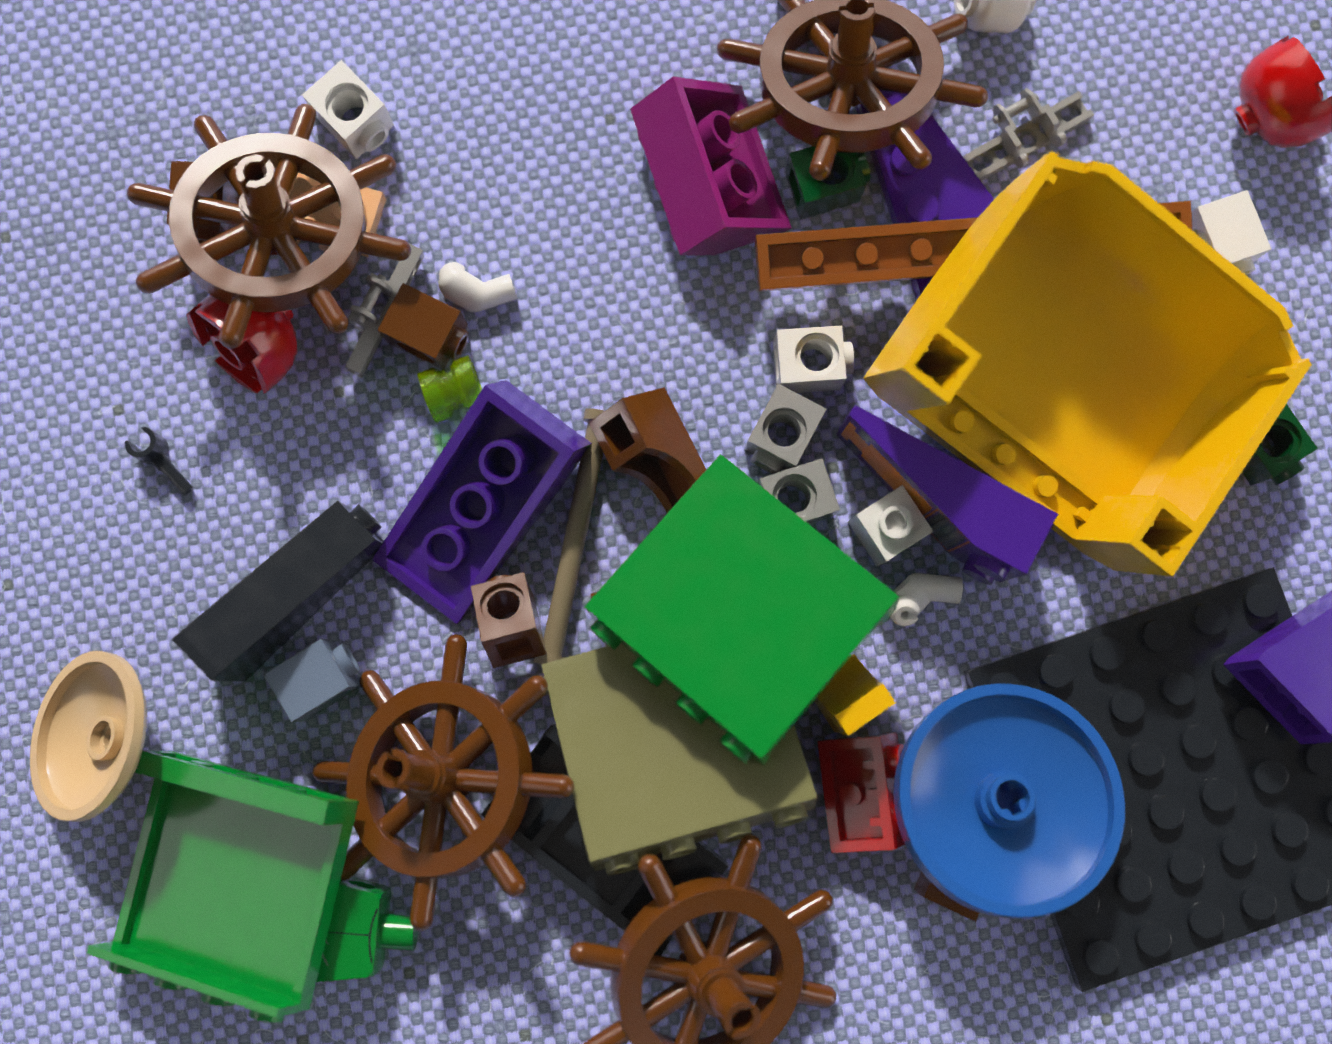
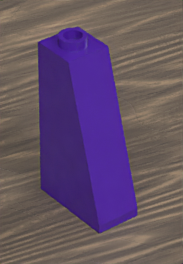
(1293, 672)

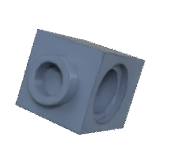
(314, 679)

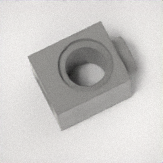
(787, 408)
(813, 482)

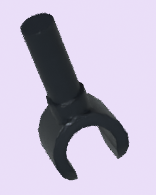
(157, 455)

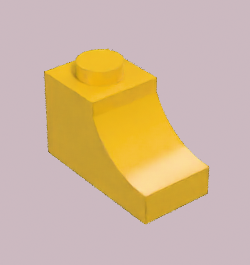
(853, 698)

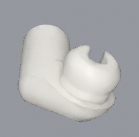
(471, 292)
(920, 590)

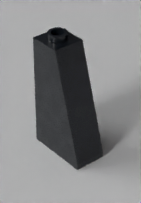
(280, 594)

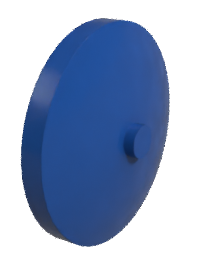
(1009, 801)

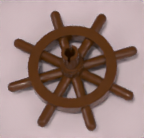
(851, 75)
(266, 219)
(441, 780)
(708, 972)

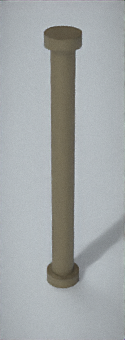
(572, 546)

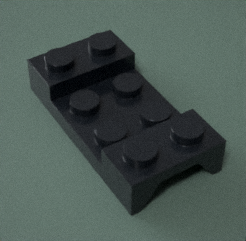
(556, 840)

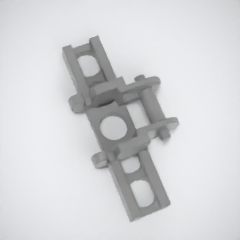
(1046, 116)
(363, 318)

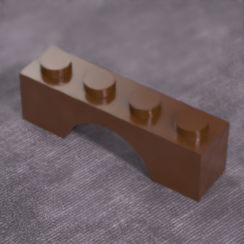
(649, 442)

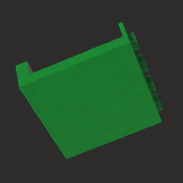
(739, 609)
(231, 885)

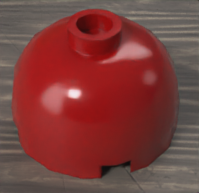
(1284, 96)
(266, 348)

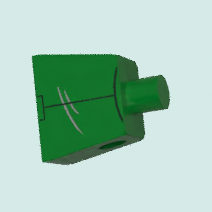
(362, 932)

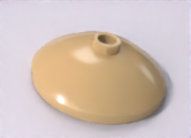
(88, 736)

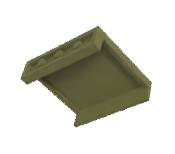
(655, 775)

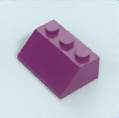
(707, 176)

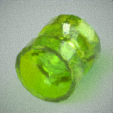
(448, 390)

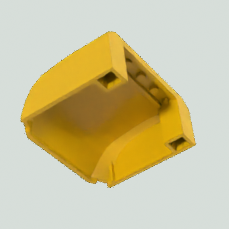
(1095, 362)

